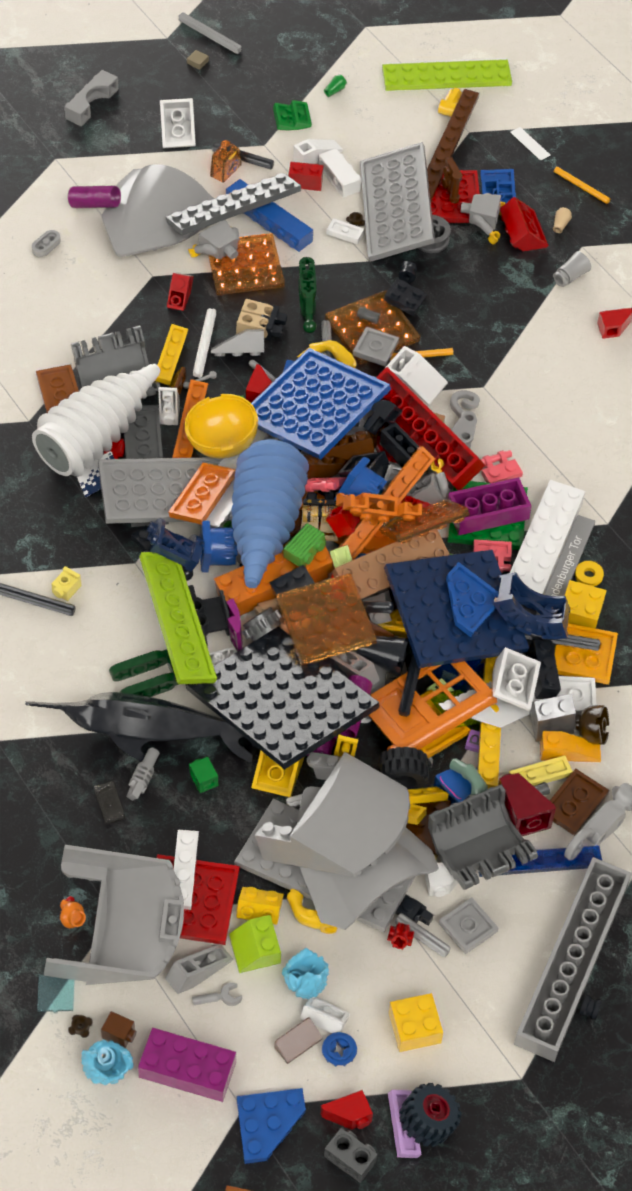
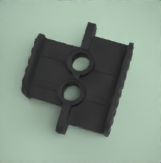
(211, 612)

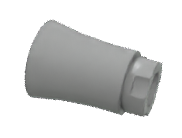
(572, 269)

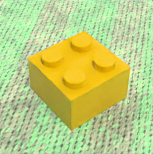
(584, 603)
(415, 1022)

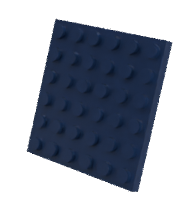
(428, 616)

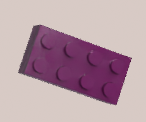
(492, 505)
(187, 1064)

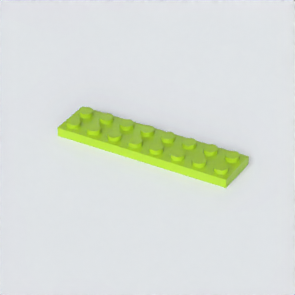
(446, 75)
(178, 620)

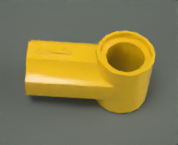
(448, 105)

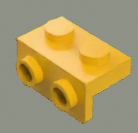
(259, 903)

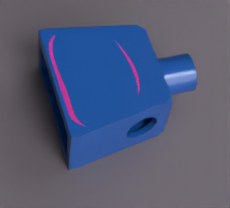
(454, 784)

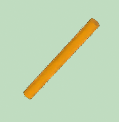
(582, 185)
(431, 353)

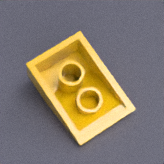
(273, 778)

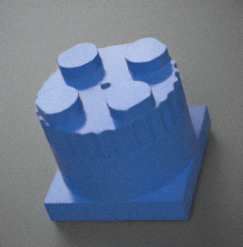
(362, 480)
(218, 547)

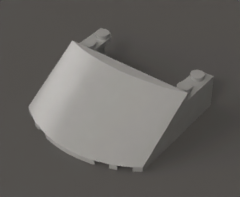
(347, 823)
(135, 916)

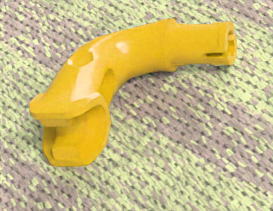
(339, 352)
(307, 916)

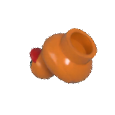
(72, 913)

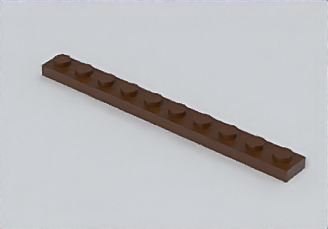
(450, 138)

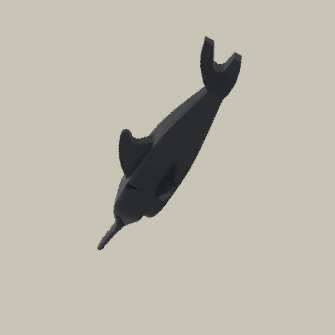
(140, 719)

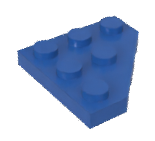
(469, 599)
(267, 1121)

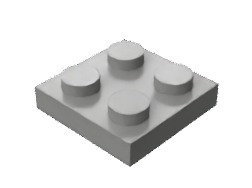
(376, 346)
(468, 925)

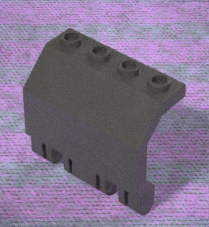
(111, 358)
(478, 837)

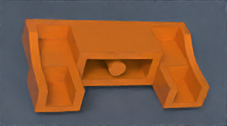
(378, 507)

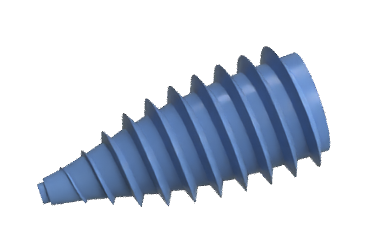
(266, 503)

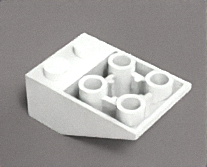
(417, 375)

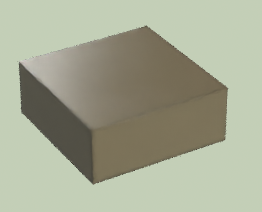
(197, 59)

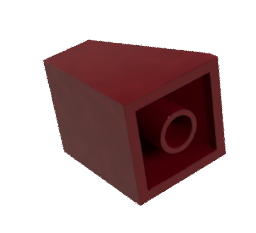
(526, 805)

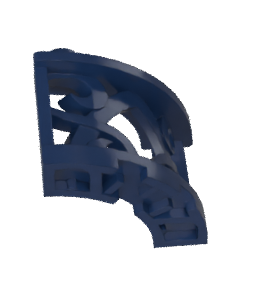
(186, 550)
(553, 610)

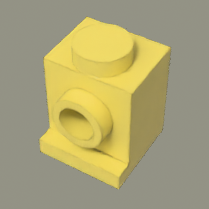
(66, 584)

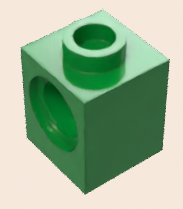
(203, 774)

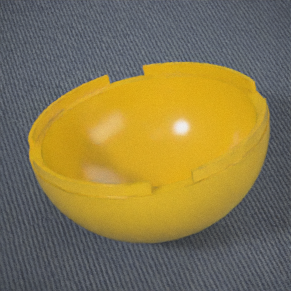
(221, 426)

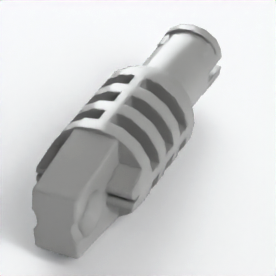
(142, 774)

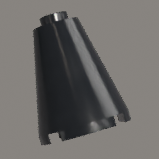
(387, 653)

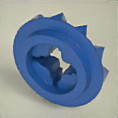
(344, 1041)

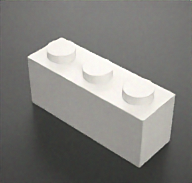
(340, 173)

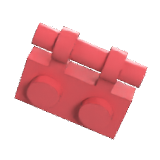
(503, 471)
(324, 484)
(501, 549)

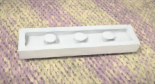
(186, 863)

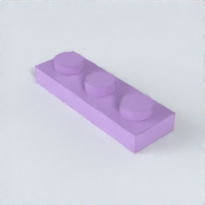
(404, 1145)

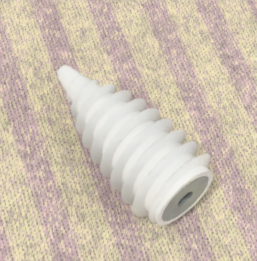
(91, 420)

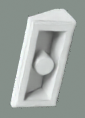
(325, 1015)

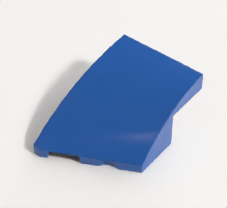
(498, 183)

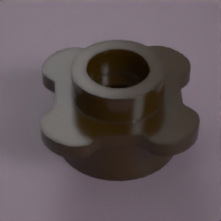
(356, 219)
(82, 1020)

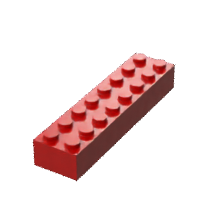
(430, 432)

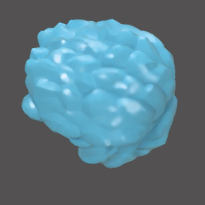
(306, 974)
(108, 1068)

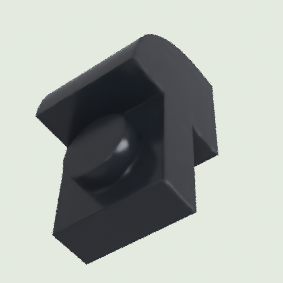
(383, 412)

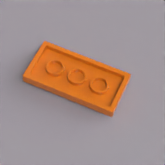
(202, 493)

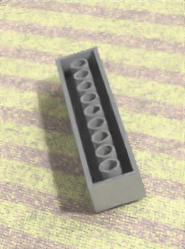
(572, 959)

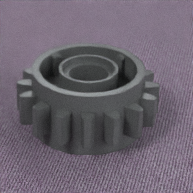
(262, 624)

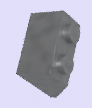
(553, 715)

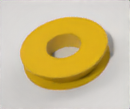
(589, 566)

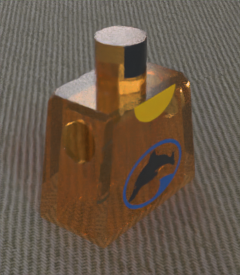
(225, 161)

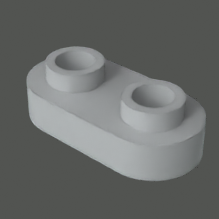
(46, 243)

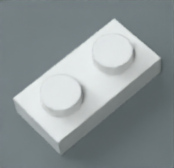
(345, 231)

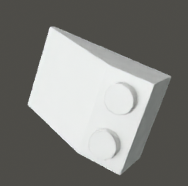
(177, 123)
(515, 678)

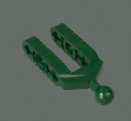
(307, 296)
(141, 665)

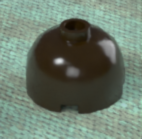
(593, 724)

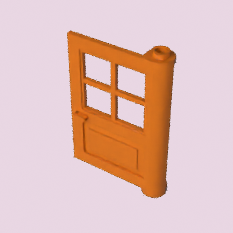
(422, 723)

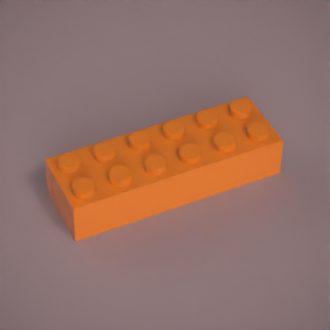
(247, 598)

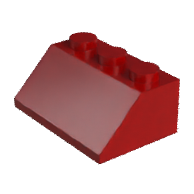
(522, 226)

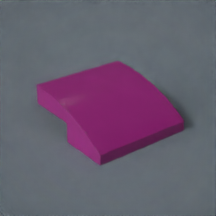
(234, 625)

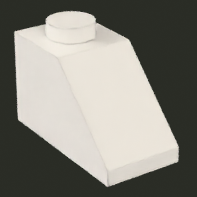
(440, 882)

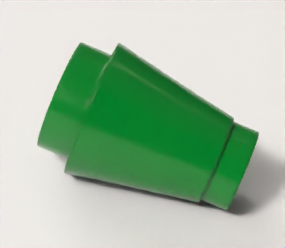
(335, 85)

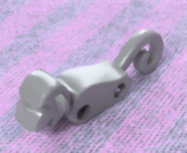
(467, 420)
(604, 822)

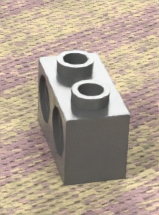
(346, 1158)

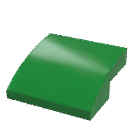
(292, 116)

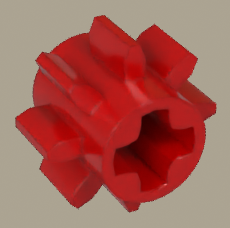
(400, 936)

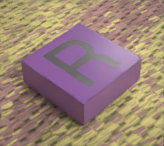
(473, 741)

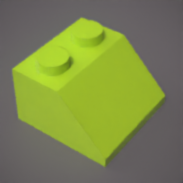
(255, 944)

